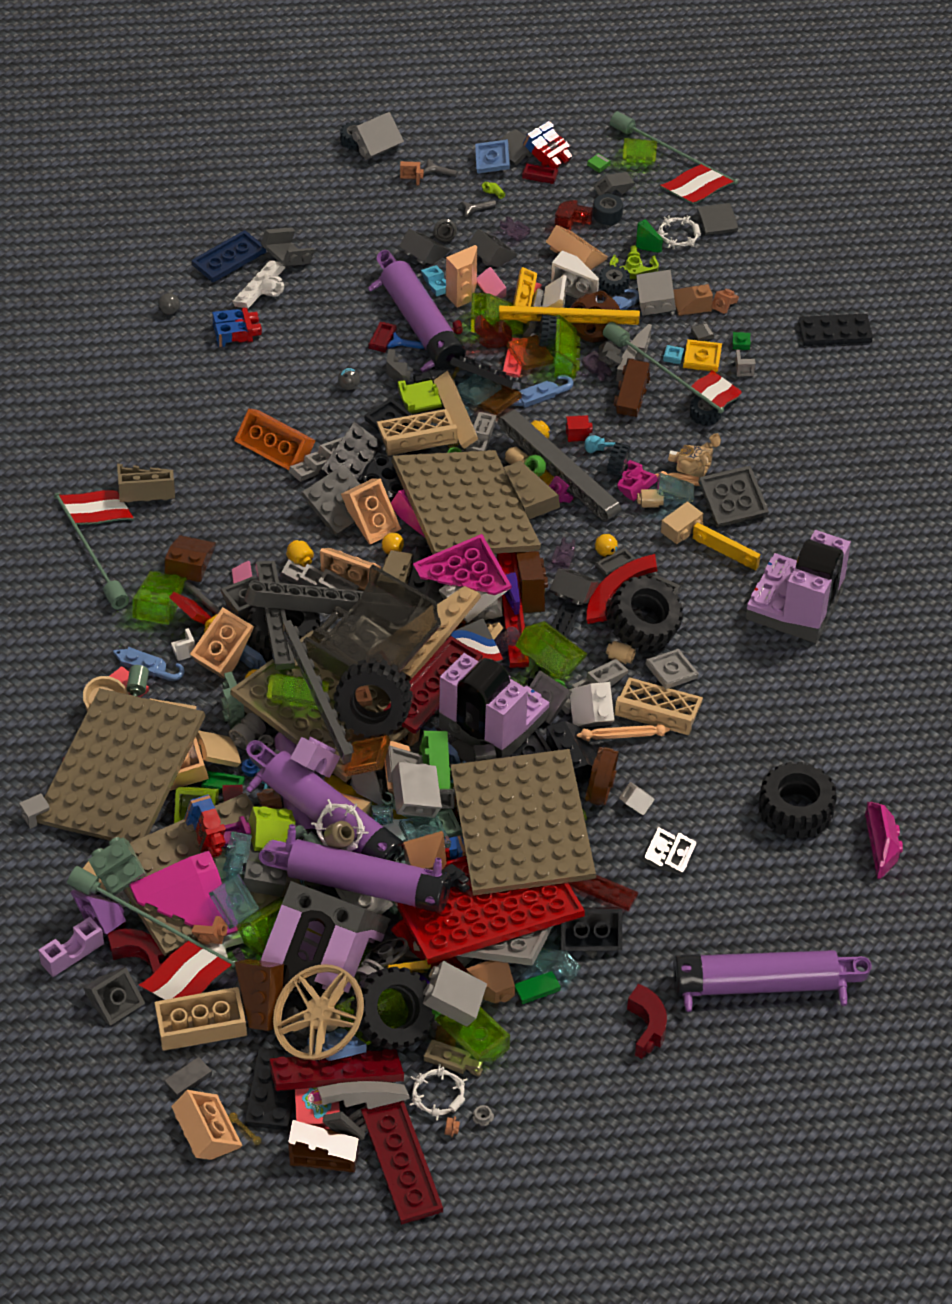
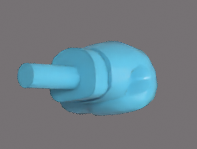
(596, 443)

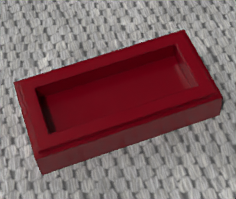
(540, 173)
(382, 336)

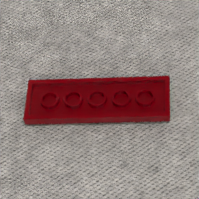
(426, 683)
(297, 1073)
(402, 1162)

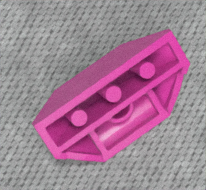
(883, 837)

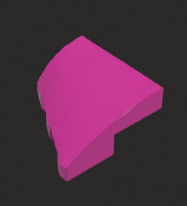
(635, 479)

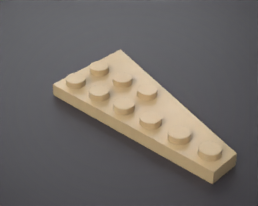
(451, 613)

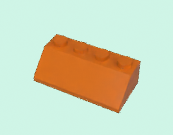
(273, 439)

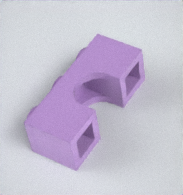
(316, 756)
(85, 939)

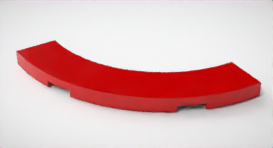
(606, 589)

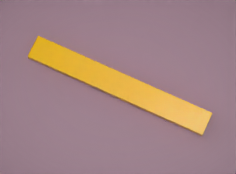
(570, 314)

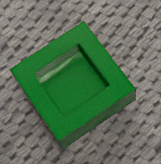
(741, 341)

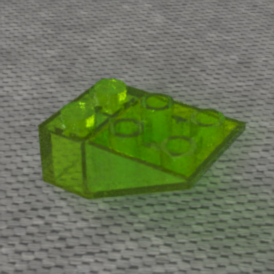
(488, 306)
(153, 599)

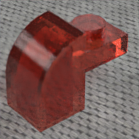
(571, 212)
(492, 335)

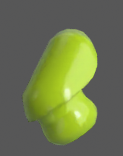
(493, 188)

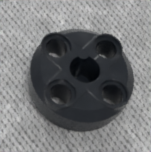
(383, 469)

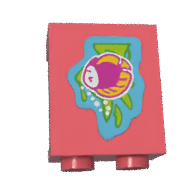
(310, 1108)

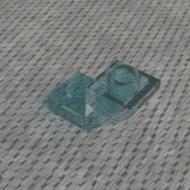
(382, 813)
(562, 959)

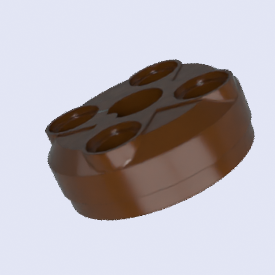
(589, 301)
(602, 776)

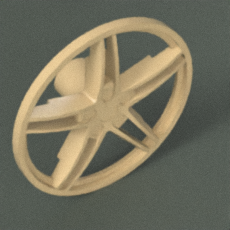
(319, 1013)

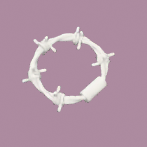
(667, 221)
(349, 809)
(440, 1072)

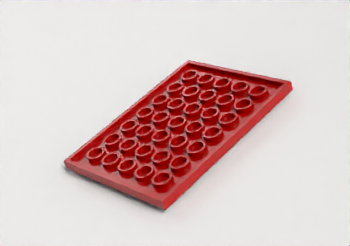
(487, 919)

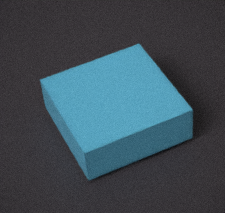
(673, 354)

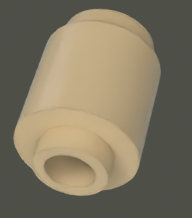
(514, 455)
(649, 498)
(621, 652)

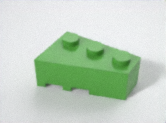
(436, 753)

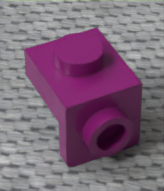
(560, 488)
(239, 827)

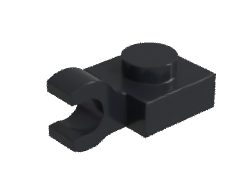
(458, 878)

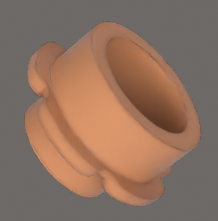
(452, 1126)

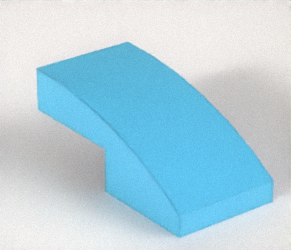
(435, 279)

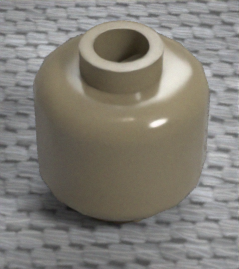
(339, 834)

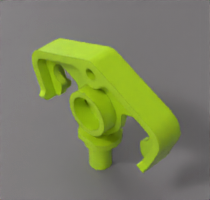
(634, 263)

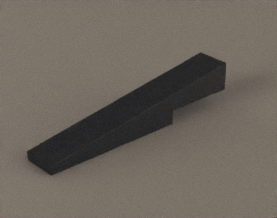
(564, 624)

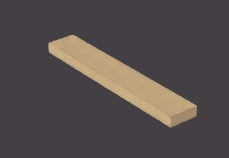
(456, 409)

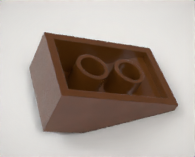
(189, 557)

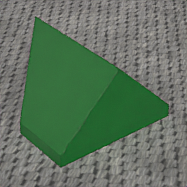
(648, 238)

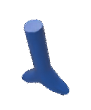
(397, 341)

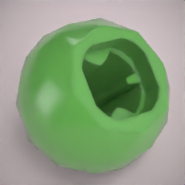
(536, 464)

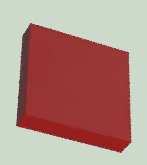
(190, 607)

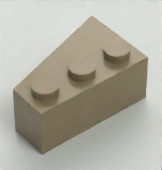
(145, 484)
(531, 491)
(399, 565)

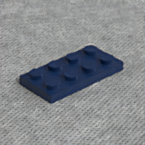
(228, 256)

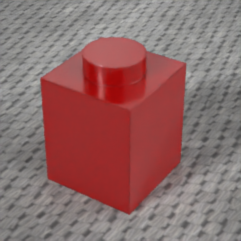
(578, 428)

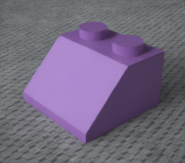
(103, 911)

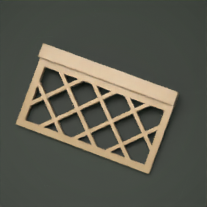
(433, 436)
(656, 713)

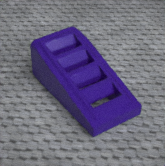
(513, 594)

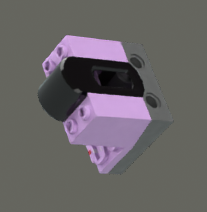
(801, 592)
(487, 706)
(343, 939)

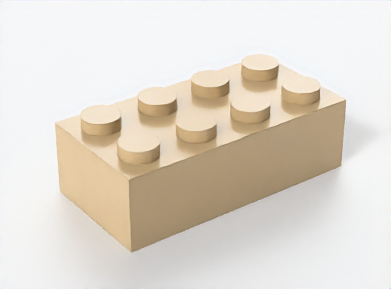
(200, 1018)

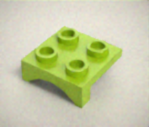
(419, 396)

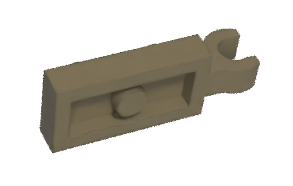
(452, 1058)

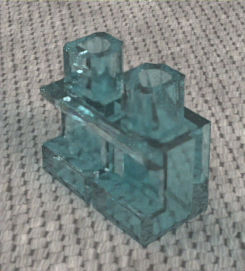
(237, 854)

